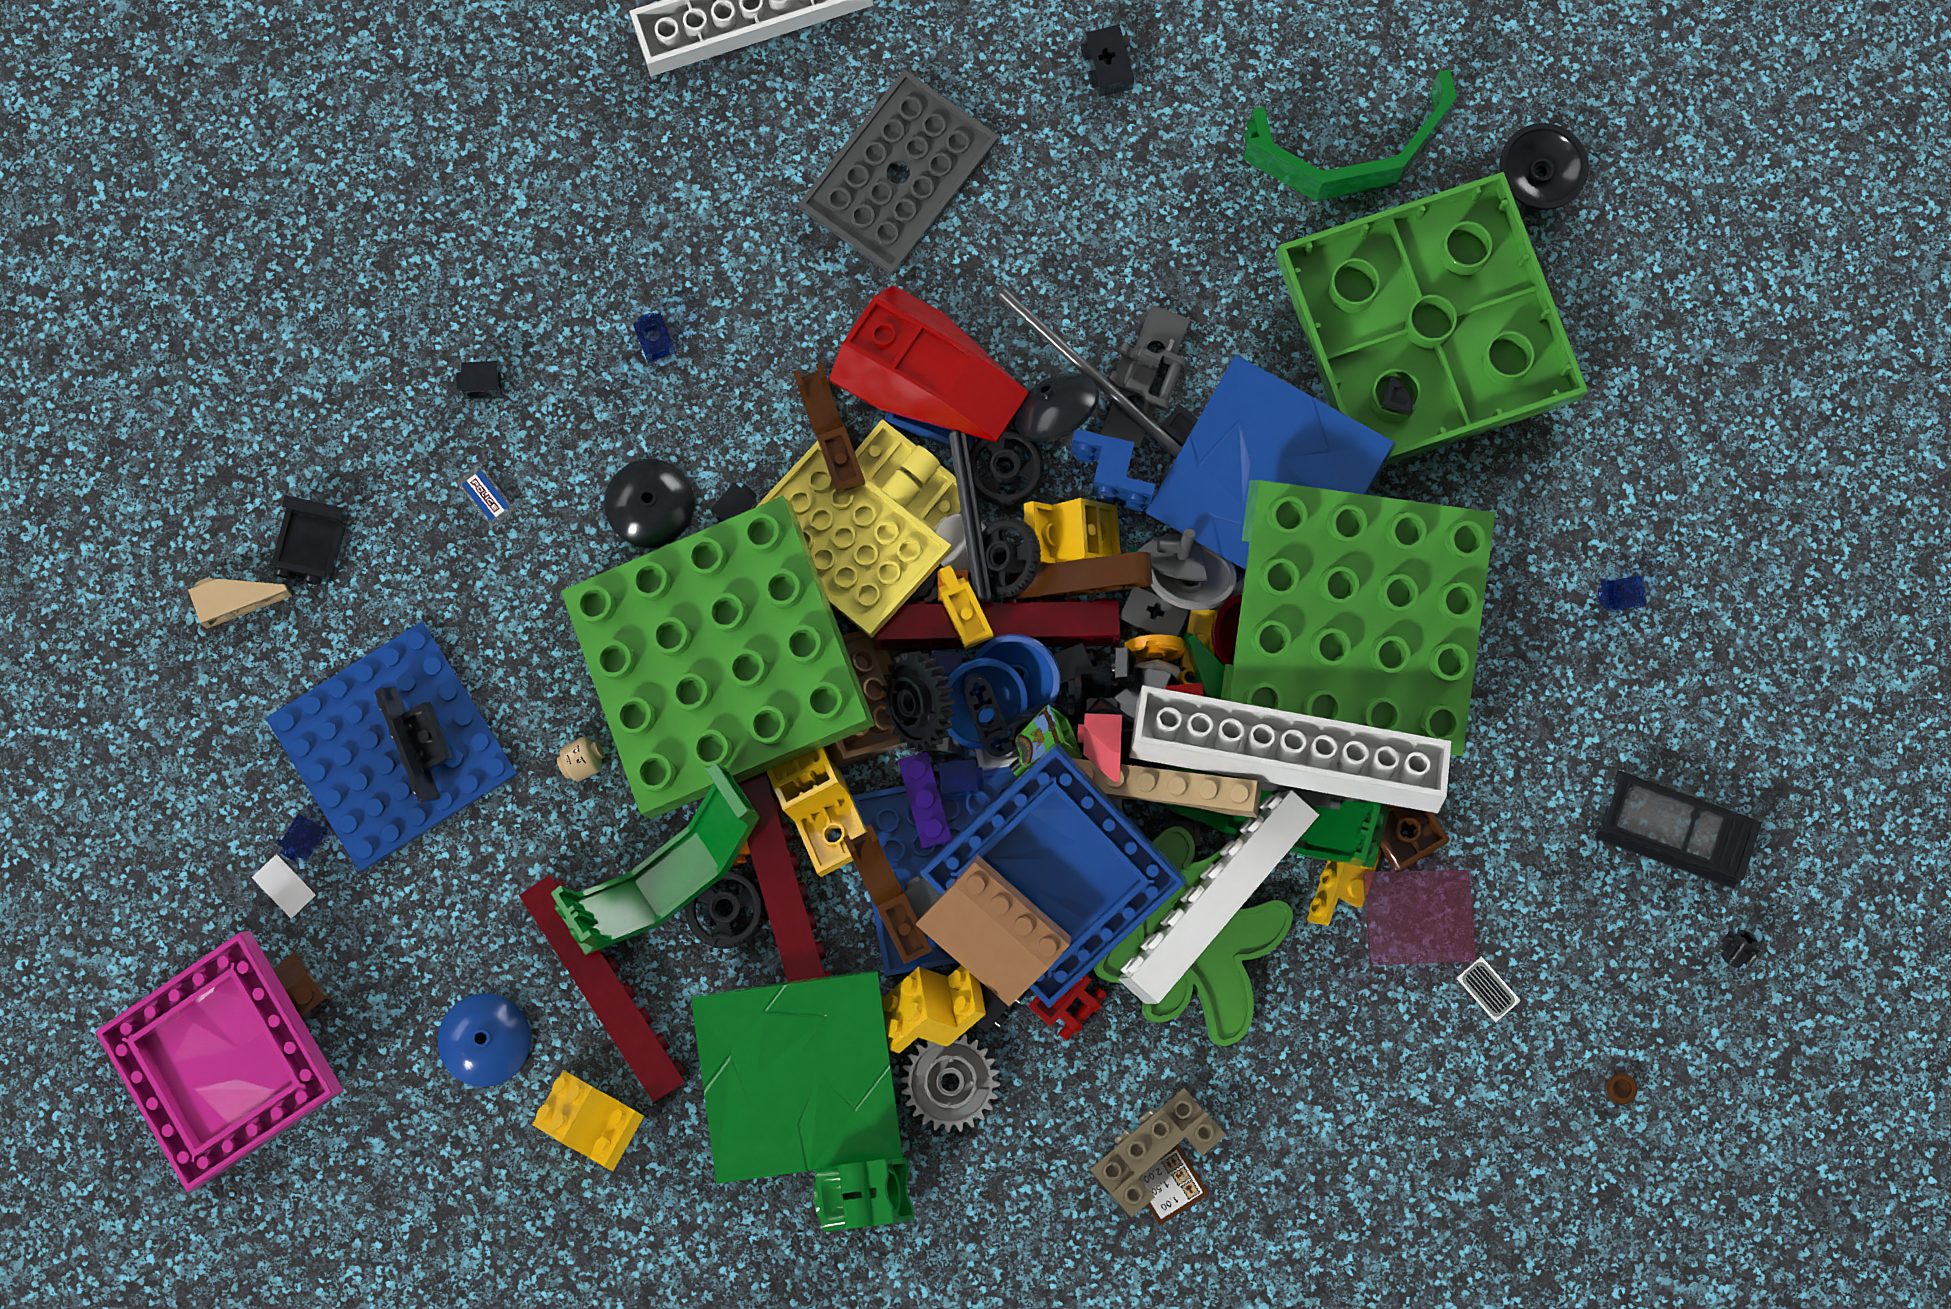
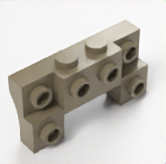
(1149, 1143)

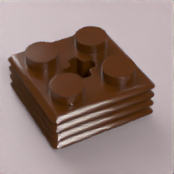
(1425, 839)

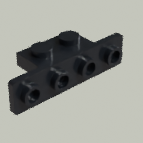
(417, 740)

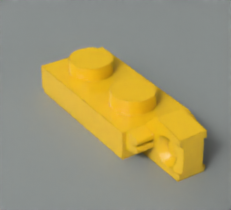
(963, 609)

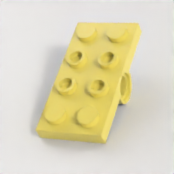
(908, 475)

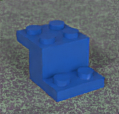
(1112, 468)

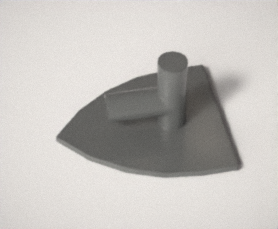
(1177, 556)

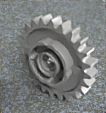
(950, 1106)

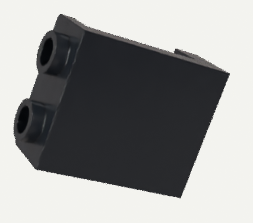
(309, 540)

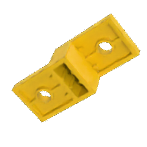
(818, 802)

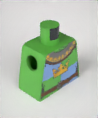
(1040, 735)

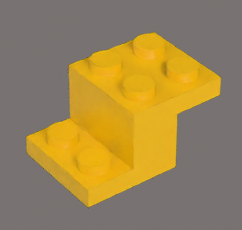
(1074, 529)
(932, 1007)
(587, 1120)

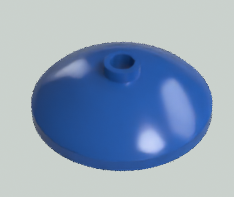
(1039, 666)
(1008, 691)
(506, 1042)

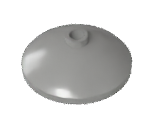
(1199, 594)

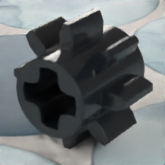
(1739, 948)

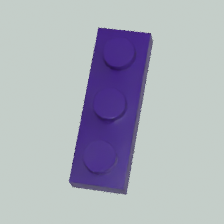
(924, 800)

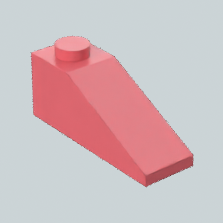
(1102, 742)

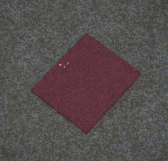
(1419, 917)

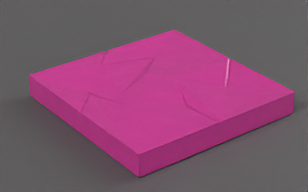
(219, 1061)

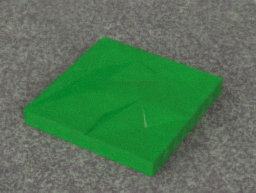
(796, 1076)

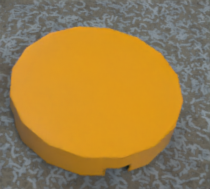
(1156, 646)

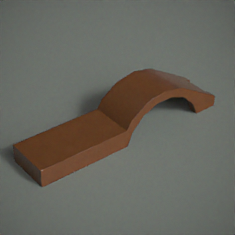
(829, 430)
(887, 895)

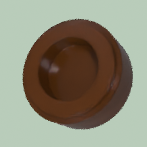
(1621, 1088)

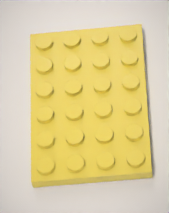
(861, 542)

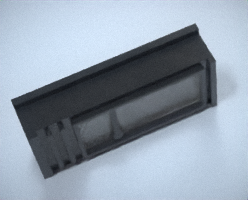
(1679, 830)

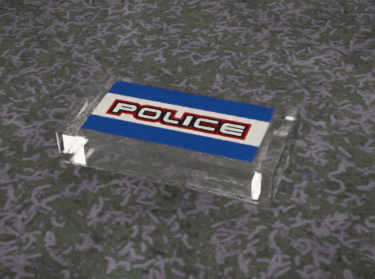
(486, 496)

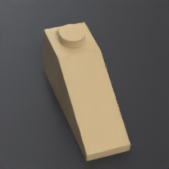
(227, 599)

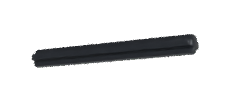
(970, 516)

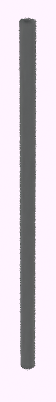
(1086, 369)

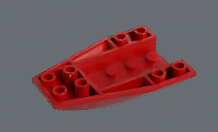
(925, 368)

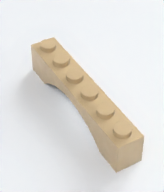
(1195, 790)

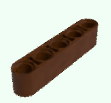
(1087, 577)

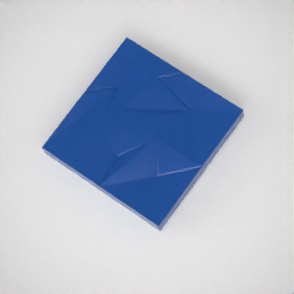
(1266, 433)
(1070, 857)

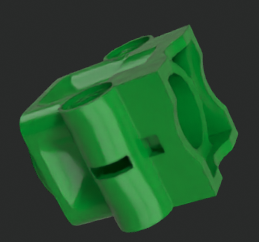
(863, 1194)

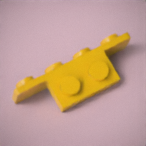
(1338, 882)

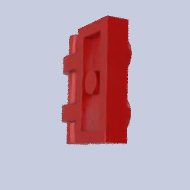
(1058, 1009)

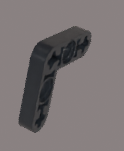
(997, 724)

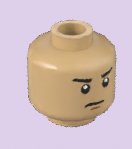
(580, 759)

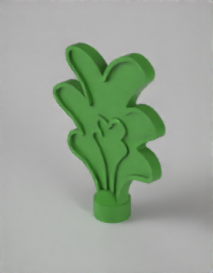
(1219, 970)

